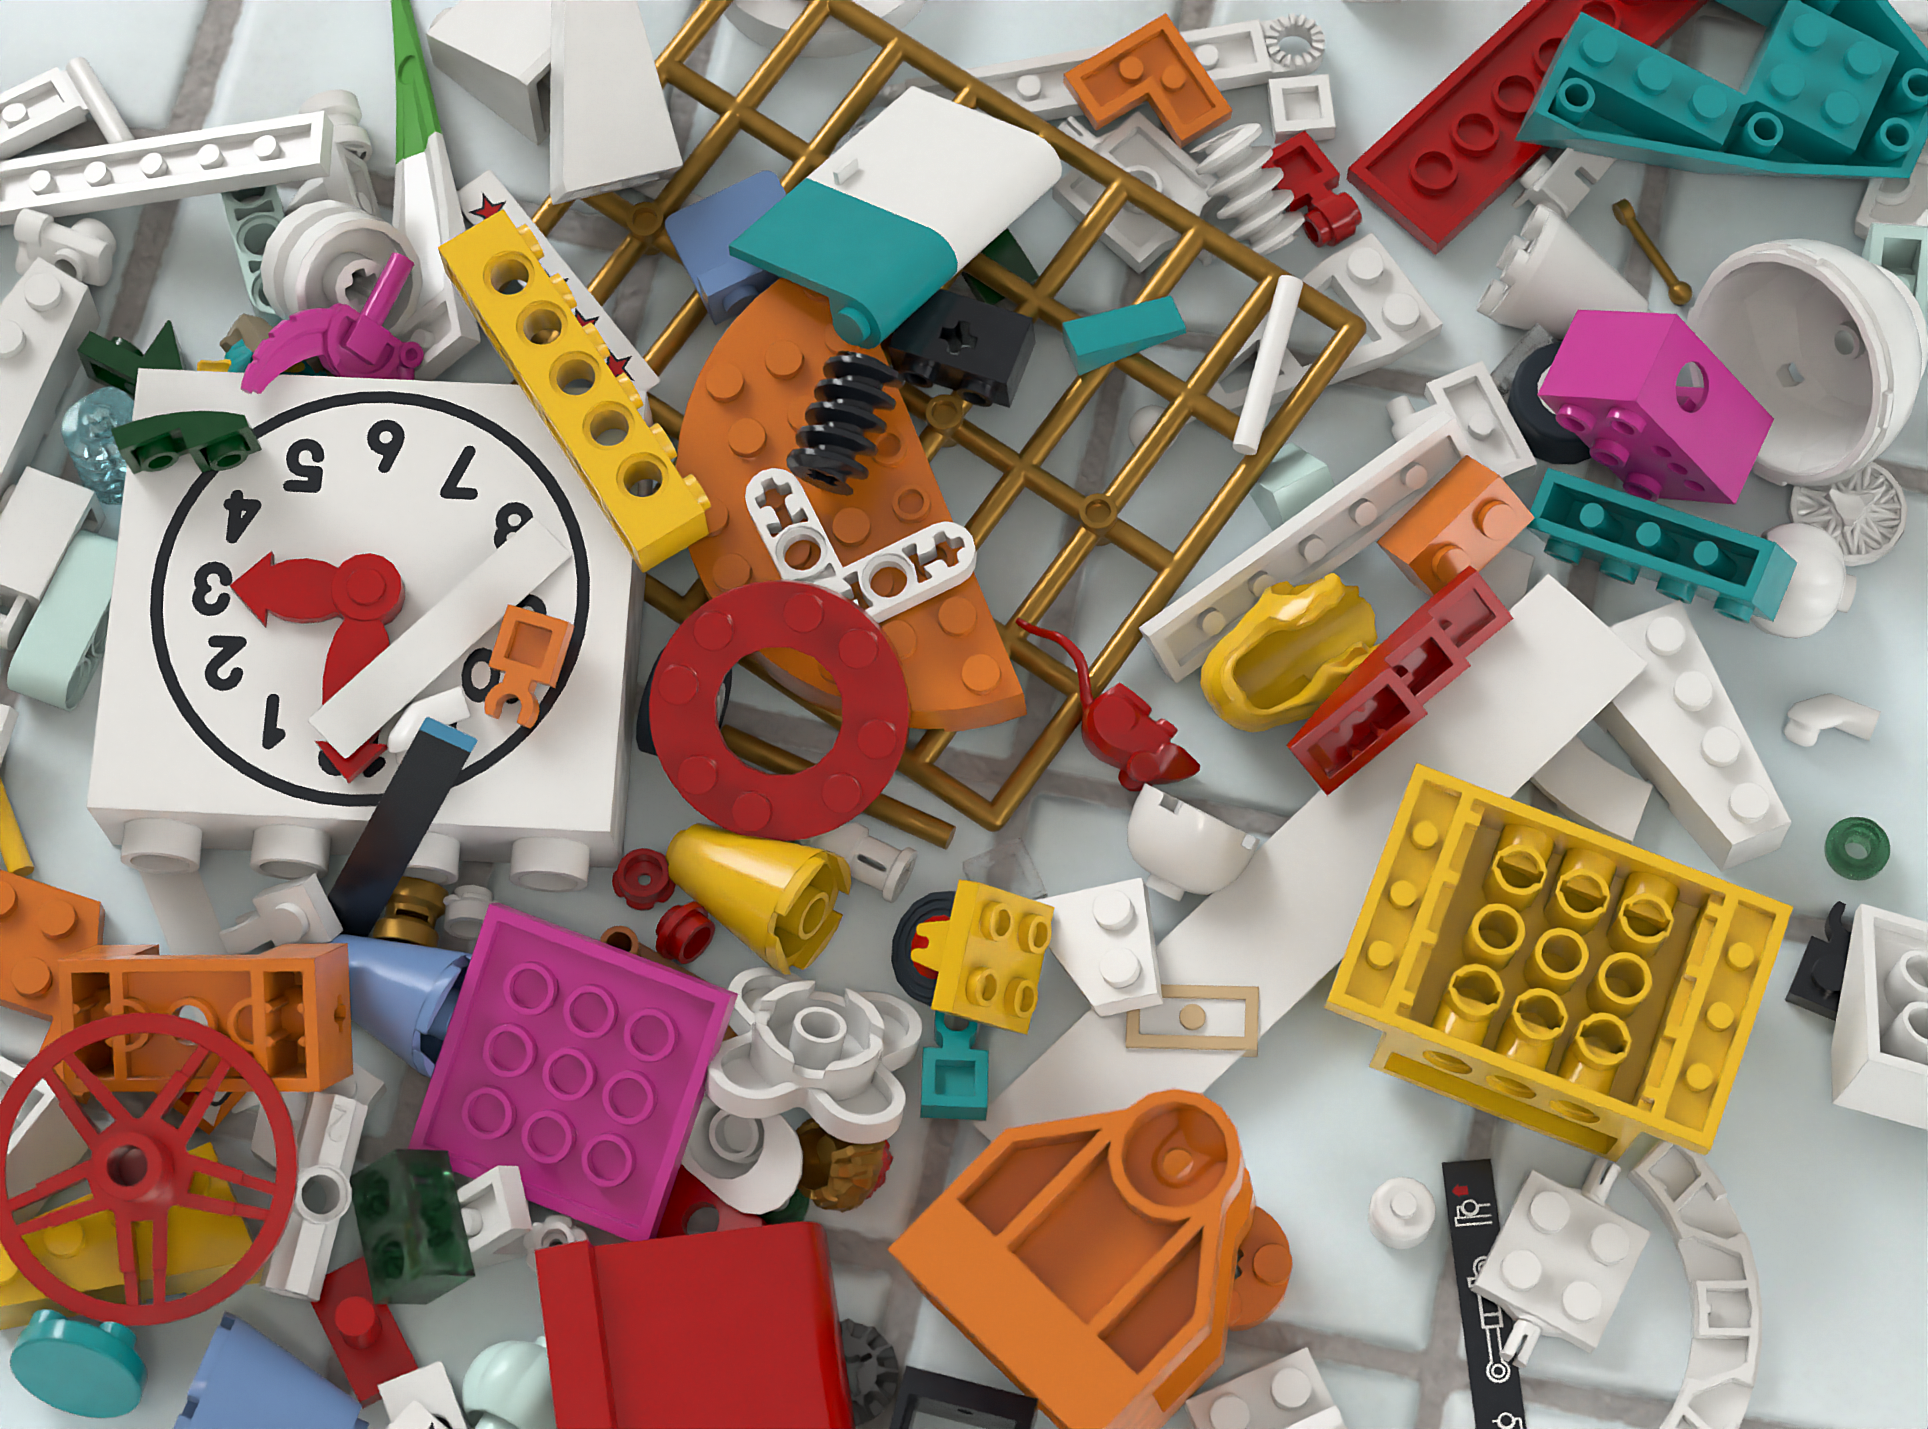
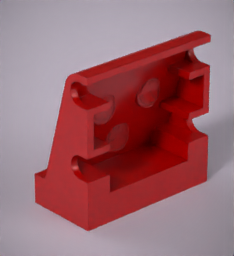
(696, 1332)

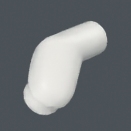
(445, 707)
(1827, 712)

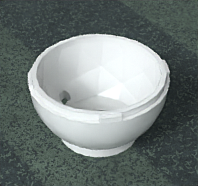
(1845, 330)

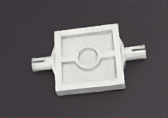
(1156, 161)
(1561, 1262)

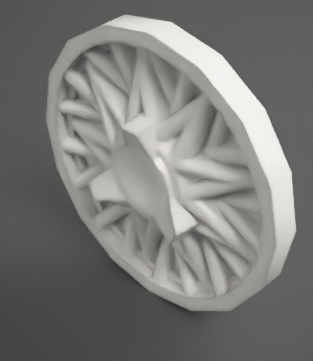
(1860, 513)

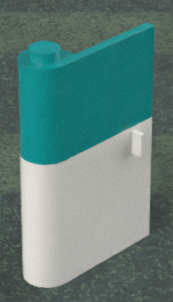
(900, 211)

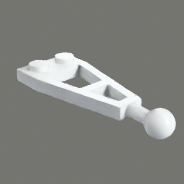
(1369, 287)

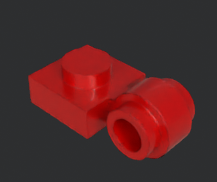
(1312, 181)

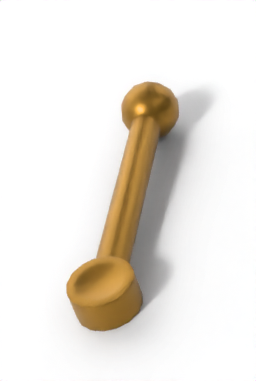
(1679, 291)

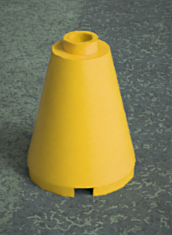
(762, 890)

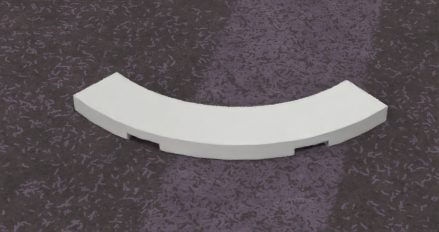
(1576, 776)
(1720, 1285)

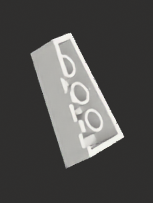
(39, 341)
(1692, 741)

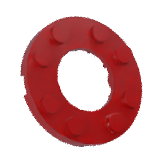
(845, 644)

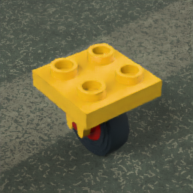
(974, 954)

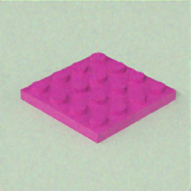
(573, 1071)

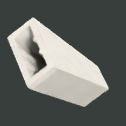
(605, 102)

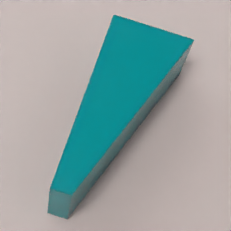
(1120, 333)

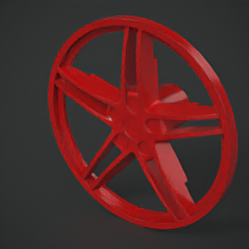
(144, 1169)

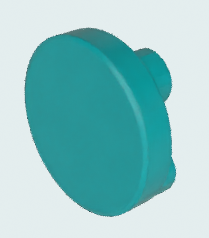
(79, 1365)

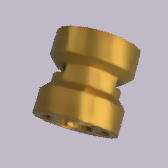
(412, 913)

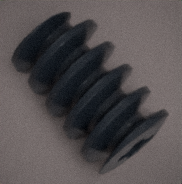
(841, 419)

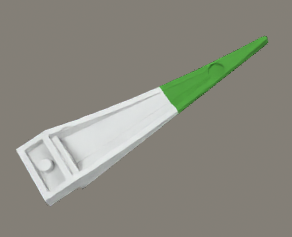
(426, 206)

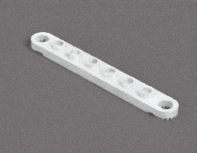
(1230, 54)

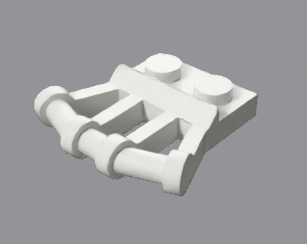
(1271, 1397)

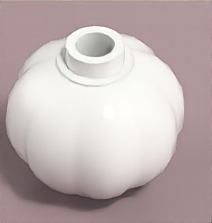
(1817, 585)

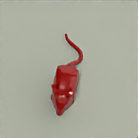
(1120, 730)

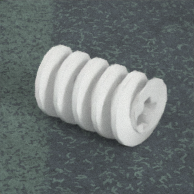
(1250, 189)

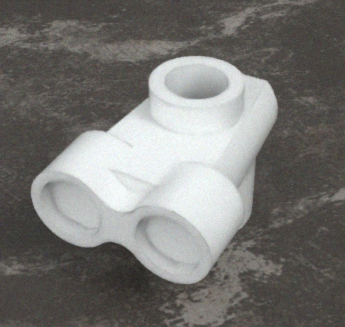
(80, 251)

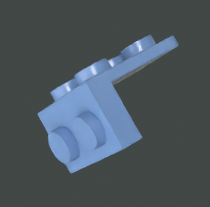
(702, 241)

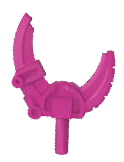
(341, 337)

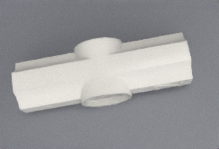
(327, 1155)

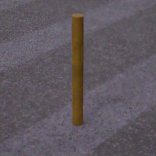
(882, 808)

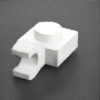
(286, 915)

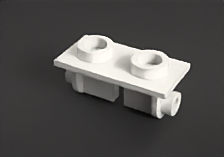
(1554, 181)

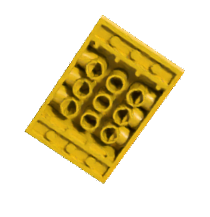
(1555, 971)

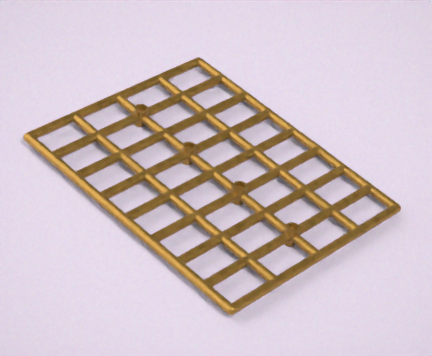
(946, 412)

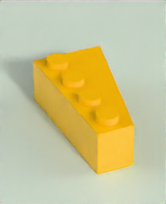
(86, 1253)

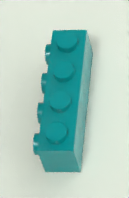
(1661, 545)

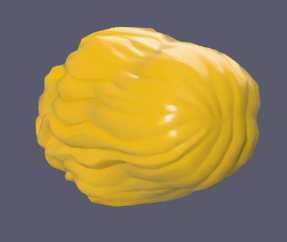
(1288, 653)

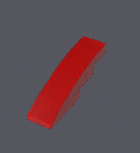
(1397, 679)

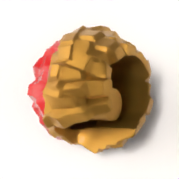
(840, 1172)

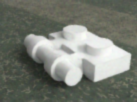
(1481, 416)

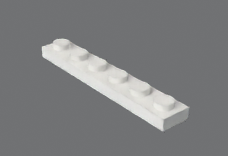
(168, 167)
(1307, 544)

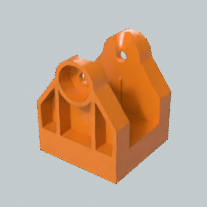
(1094, 1257)

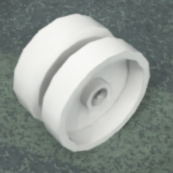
(334, 256)

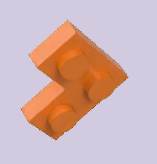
(1154, 68)

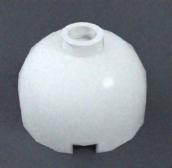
(1185, 846)

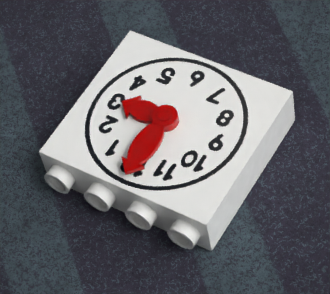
(288, 575)

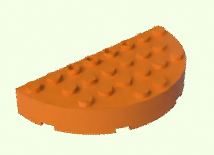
(746, 422)

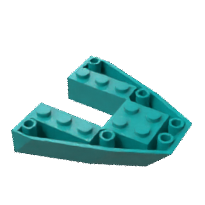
(1824, 98)

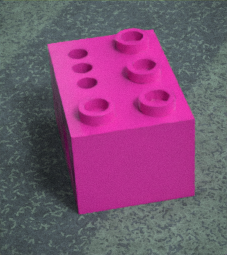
(1660, 439)

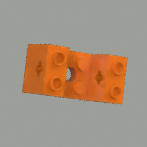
(277, 1005)

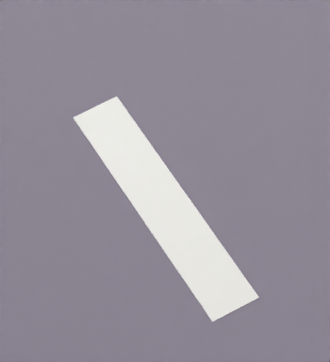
(1307, 883)

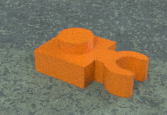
(528, 652)

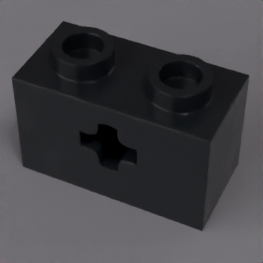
(980, 374)

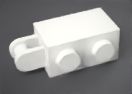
(35, 531)

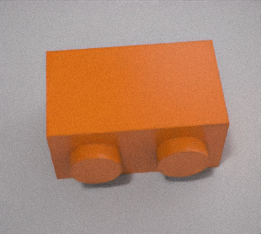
(1455, 526)

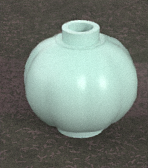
(510, 1387)

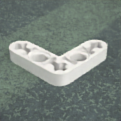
(829, 571)

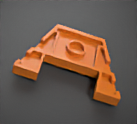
(36, 931)

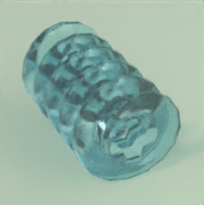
(91, 442)

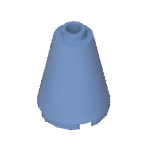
(404, 995)
(260, 1385)

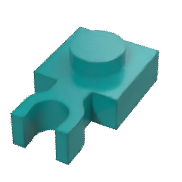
(954, 1075)

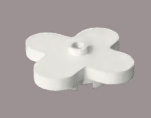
(815, 1055)

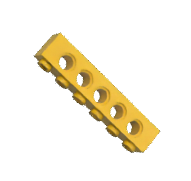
(647, 526)

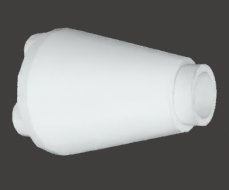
(1553, 278)

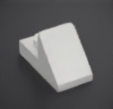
(495, 1216)

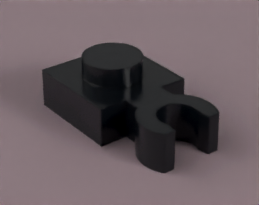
(1822, 968)

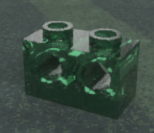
(411, 1227)

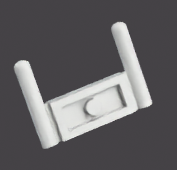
(55, 104)

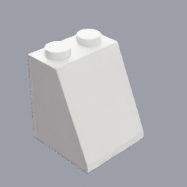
(499, 57)

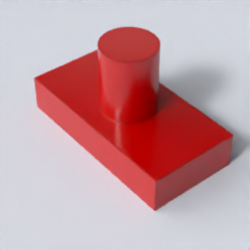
(362, 1332)

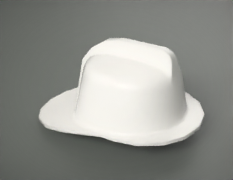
(743, 1159)

